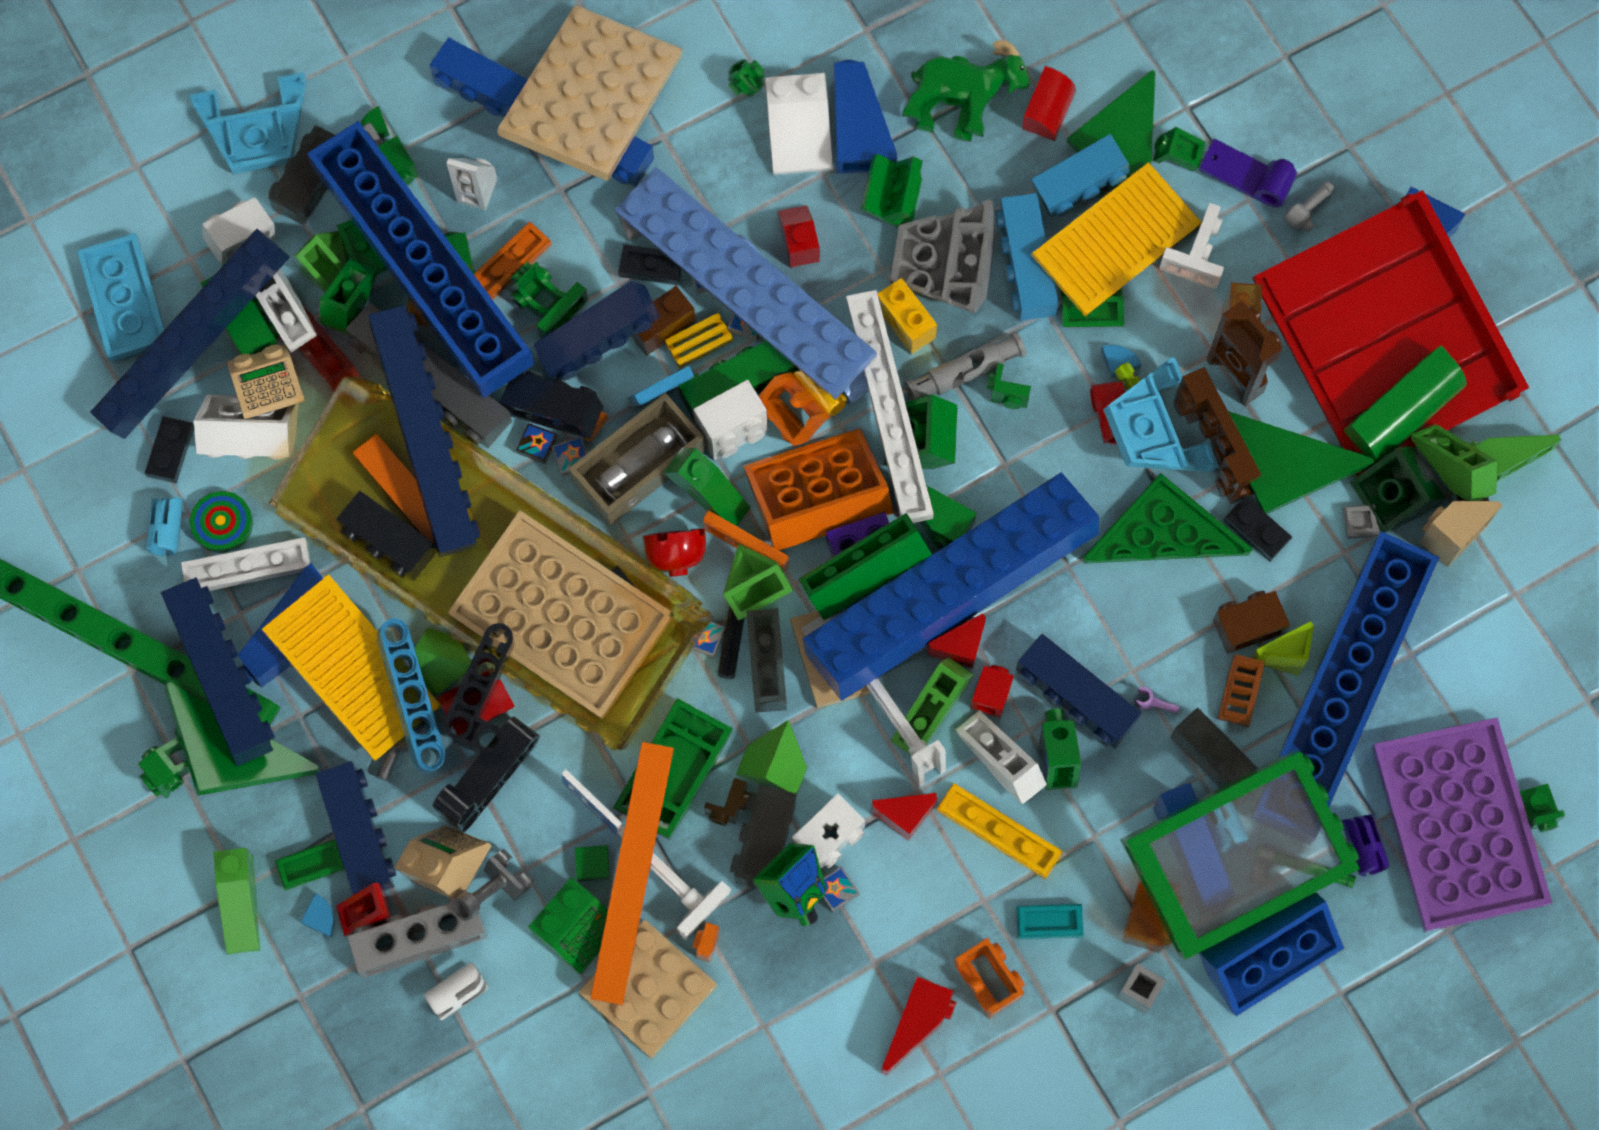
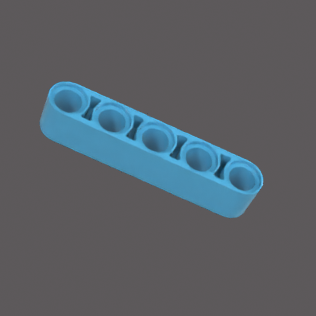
(414, 680)

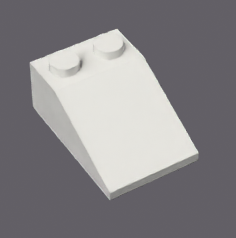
(799, 123)

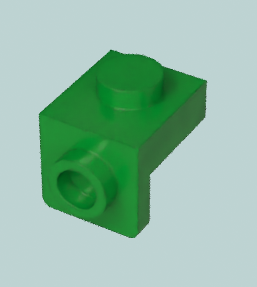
(1008, 393)

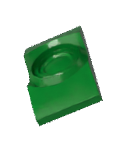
(697, 746)

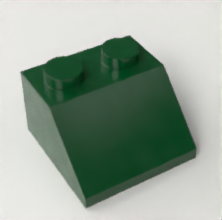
(1398, 488)

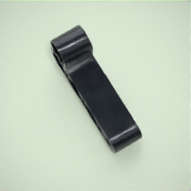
(485, 686)
(466, 800)

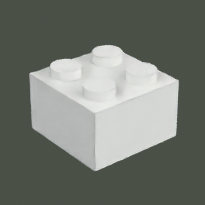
(731, 420)

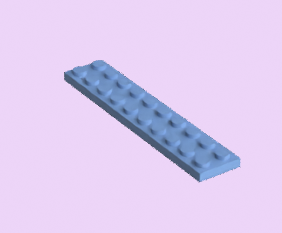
(746, 283)

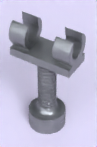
(468, 905)

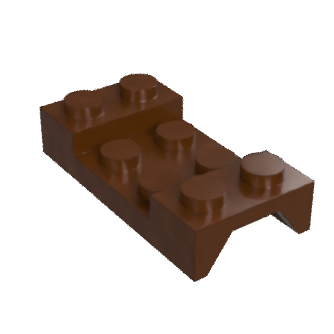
(1245, 349)
(1200, 401)

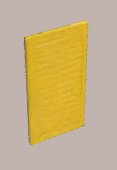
(1116, 239)
(342, 663)

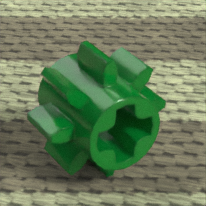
(746, 77)

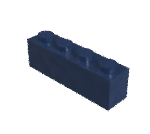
(597, 331)
(1077, 691)
(354, 827)

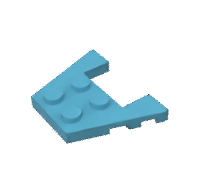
(259, 136)
(1145, 428)

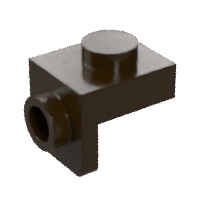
(736, 801)

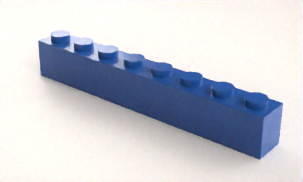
(498, 87)

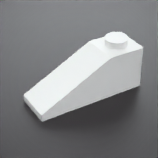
(472, 181)
(286, 311)
(1002, 757)

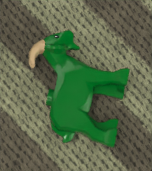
(965, 86)

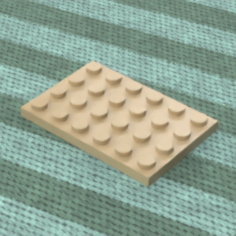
(590, 92)
(565, 611)

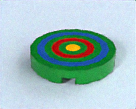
(221, 521)

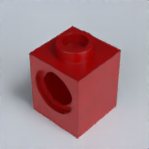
(992, 690)

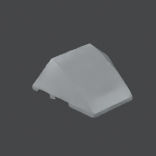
(948, 256)

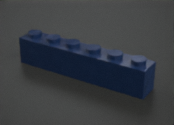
(217, 671)

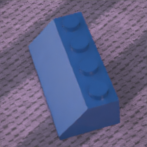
(1272, 952)

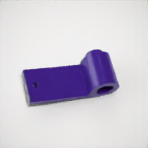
(1260, 181)

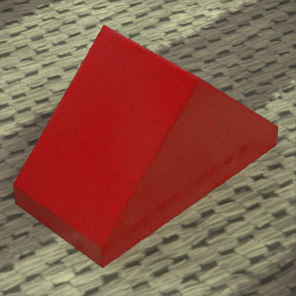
(960, 643)
(904, 813)
(364, 908)

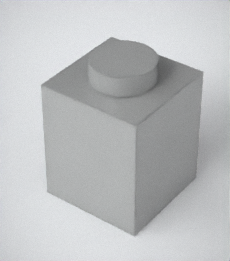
(1141, 988)

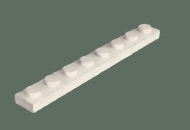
(890, 409)

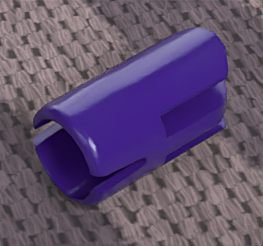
(1365, 838)

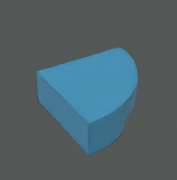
(1118, 355)
(319, 916)

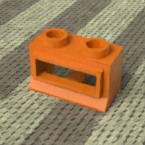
(783, 418)
(996, 958)

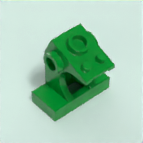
(528, 284)
(160, 771)

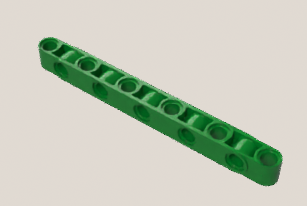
(105, 633)

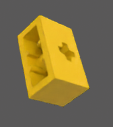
(907, 316)

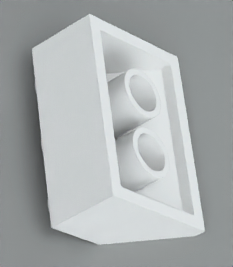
(224, 431)

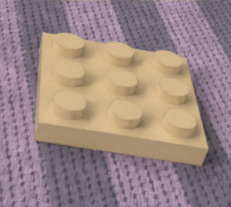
(659, 992)

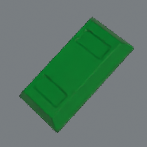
(309, 864)

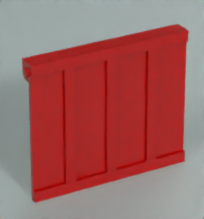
(1378, 304)

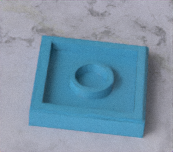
(661, 386)

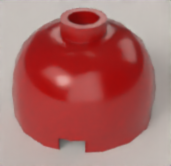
(675, 550)

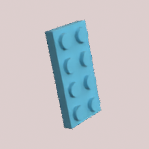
(121, 296)

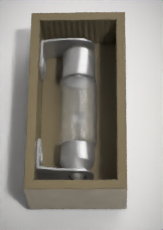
(634, 457)

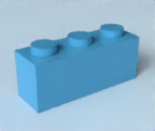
(1081, 176)

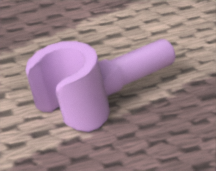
(1154, 702)

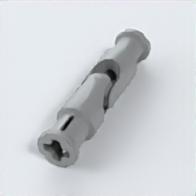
(956, 372)

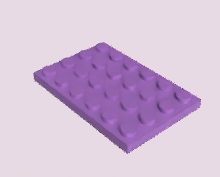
(1461, 825)

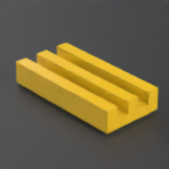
(694, 330)

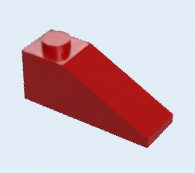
(920, 1019)

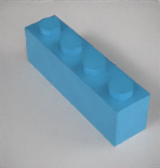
(1023, 234)

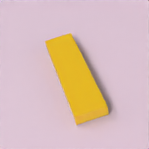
(999, 831)

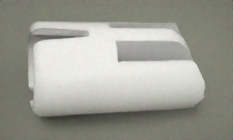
(456, 991)

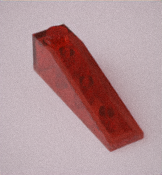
(326, 357)

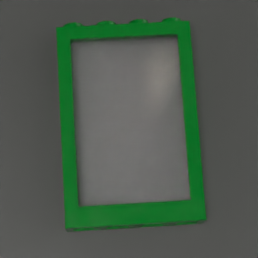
(1240, 853)

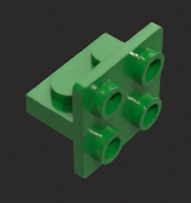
(892, 189)

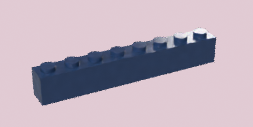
(190, 334)
(422, 430)

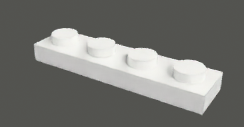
(249, 565)

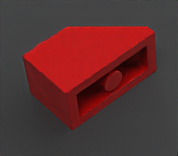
(799, 236)

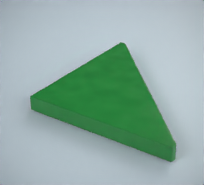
(1128, 121)
(1293, 463)
(1163, 527)
(210, 757)

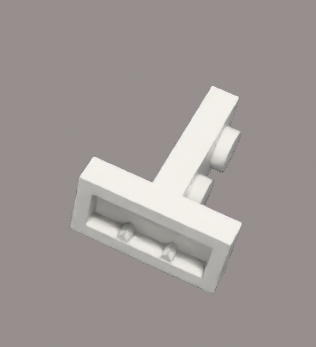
(1196, 265)

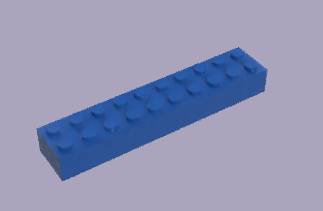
(421, 259)
(951, 586)
(1359, 657)

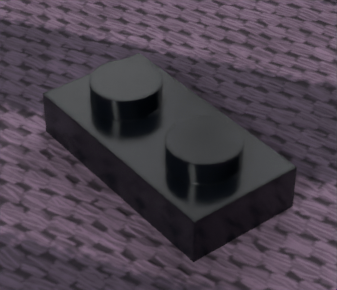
(648, 265)
(169, 449)
(1257, 528)

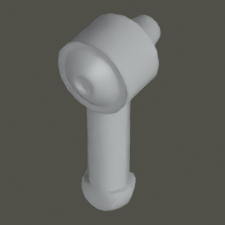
(1299, 215)

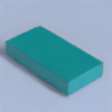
(1049, 921)

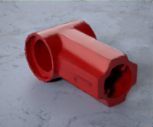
(1101, 396)

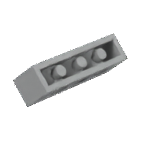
(371, 961)

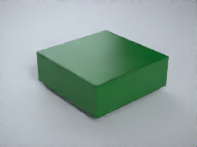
(592, 863)

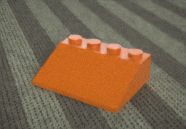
(818, 488)

